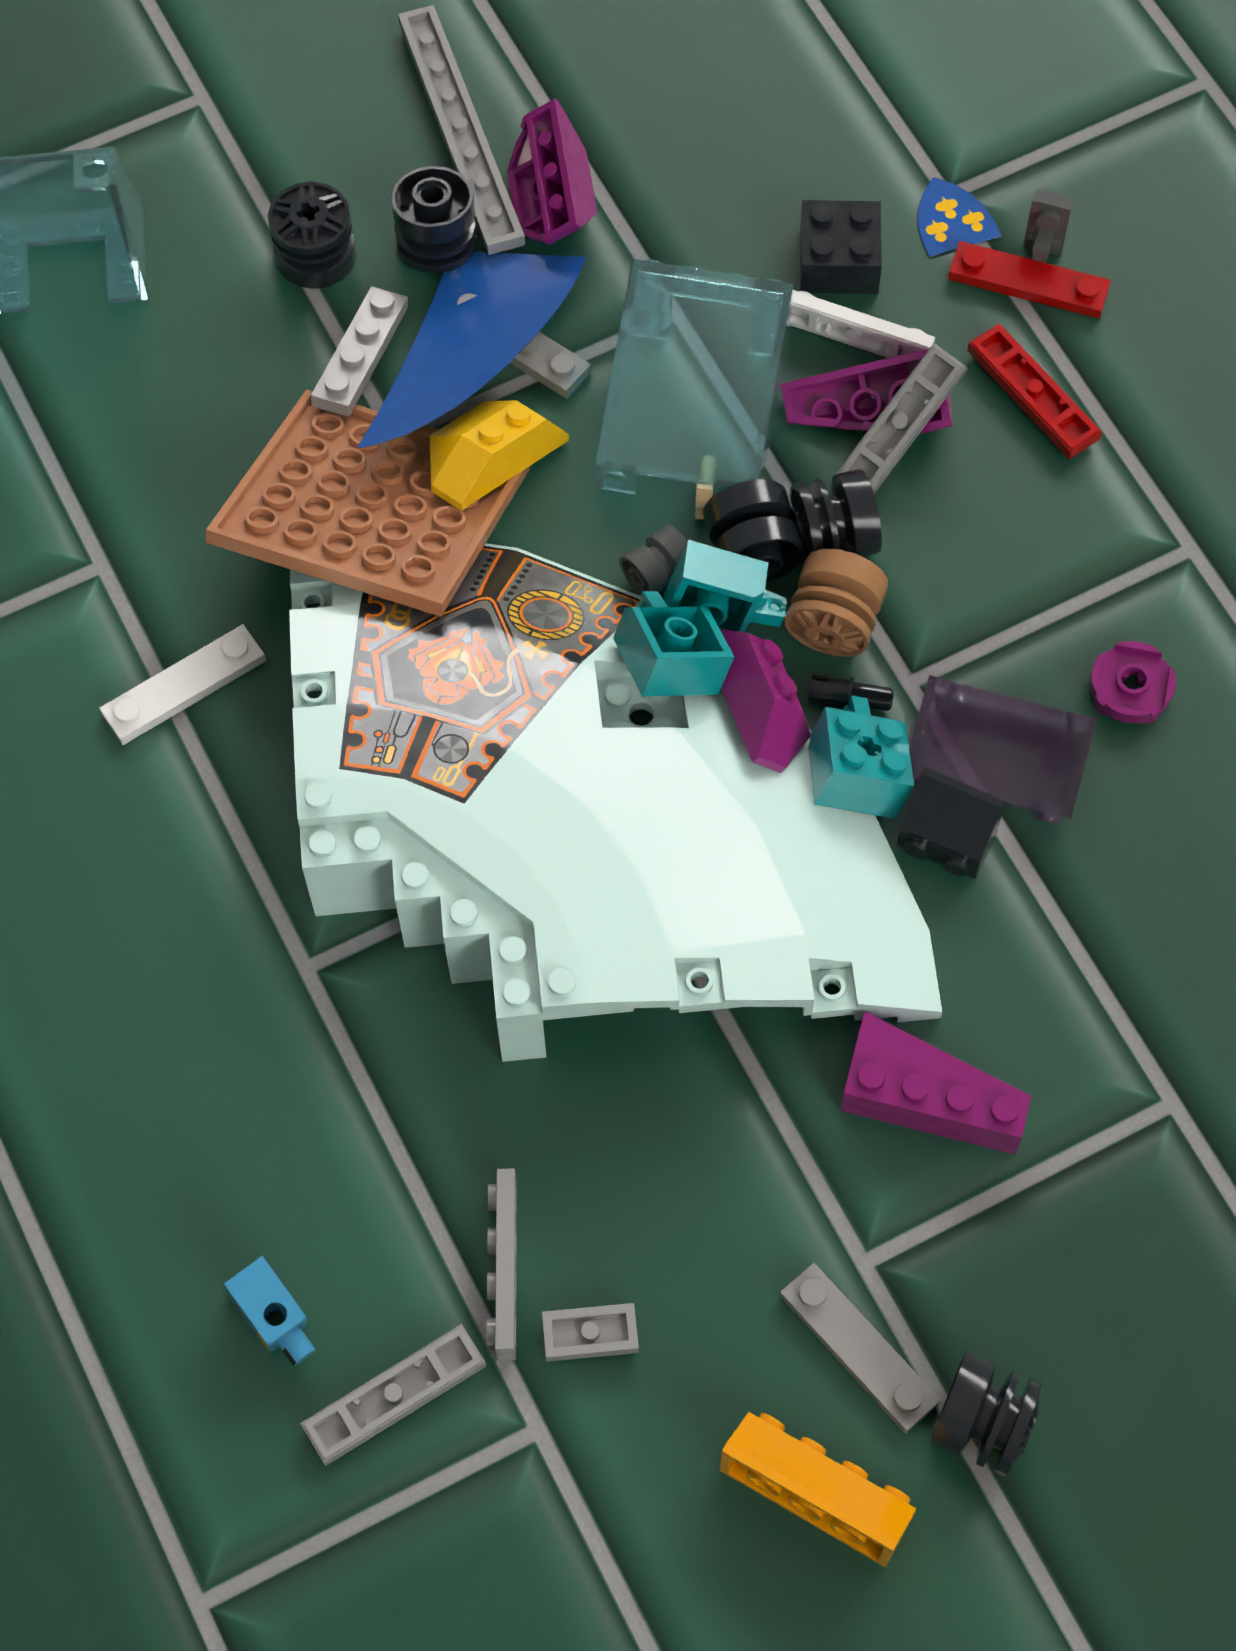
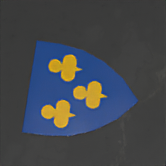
(951, 216)

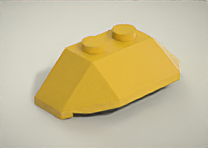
(488, 449)

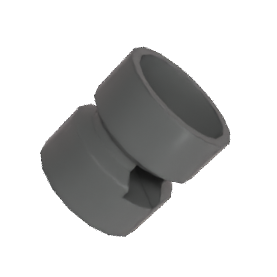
(653, 565)

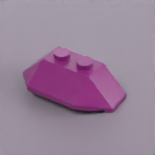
(550, 176)
(764, 701)

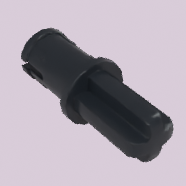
(839, 691)

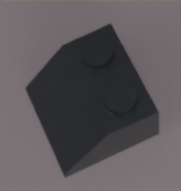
(950, 823)

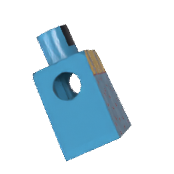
(259, 1293)

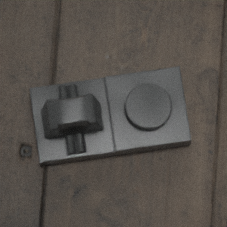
(1047, 224)

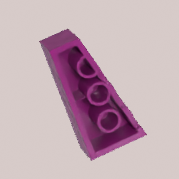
(930, 1091)

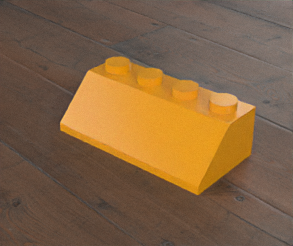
(816, 1487)

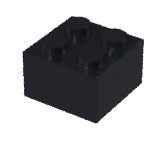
(840, 246)

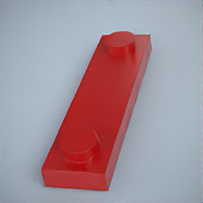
(1029, 279)
(1034, 391)

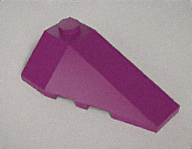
(855, 395)

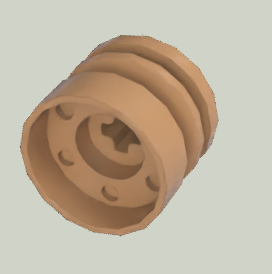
(836, 602)

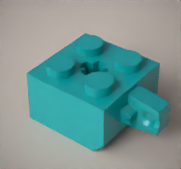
(727, 584)
(672, 648)
(860, 761)

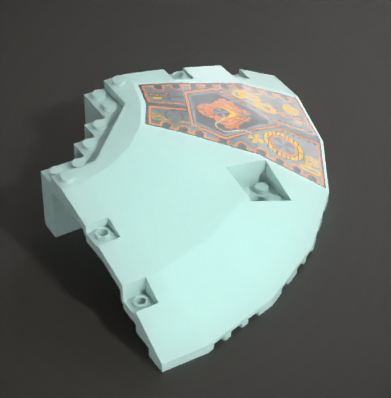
(554, 844)

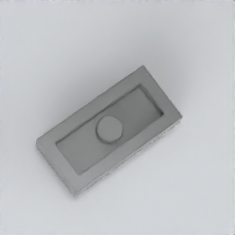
(590, 1332)

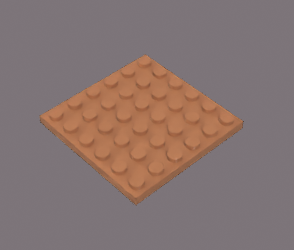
(357, 511)

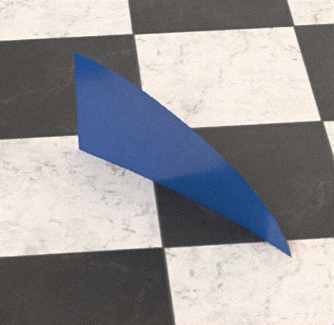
(475, 340)

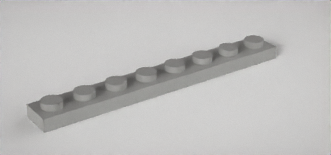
(461, 128)

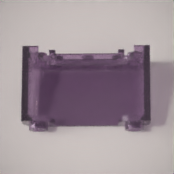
(1003, 746)

